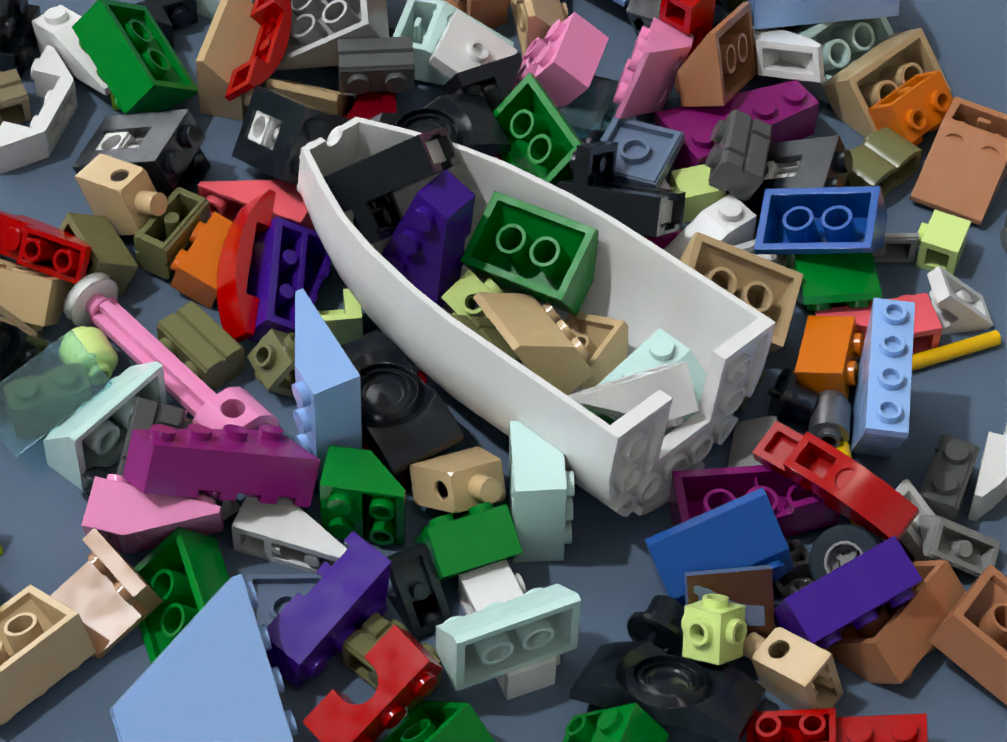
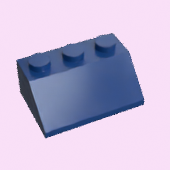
(821, 220)
(723, 538)

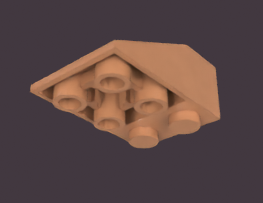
(965, 162)

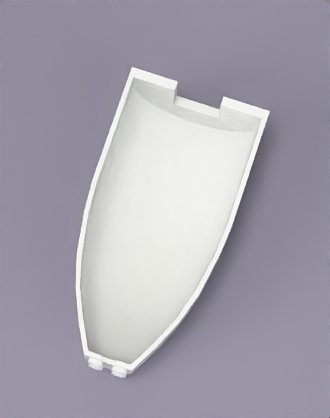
(633, 282)

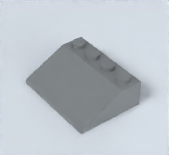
(321, 22)

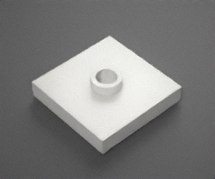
(466, 46)

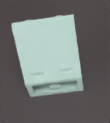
(426, 24)

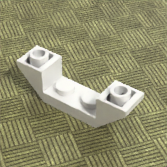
(31, 144)

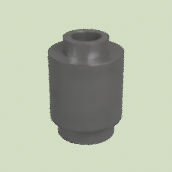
(831, 418)

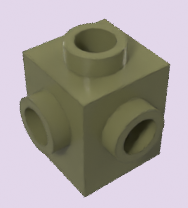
(275, 362)

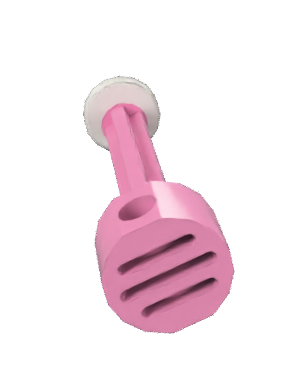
(96, 304)

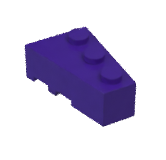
(433, 236)
(281, 263)
(850, 595)
(318, 624)

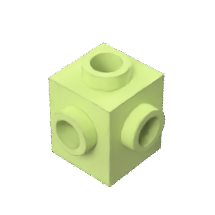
(461, 294)
(713, 629)

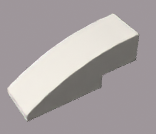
(788, 55)
(992, 476)

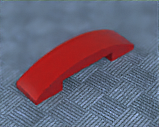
(268, 49)
(235, 306)

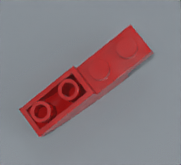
(43, 247)
(837, 479)
(825, 726)

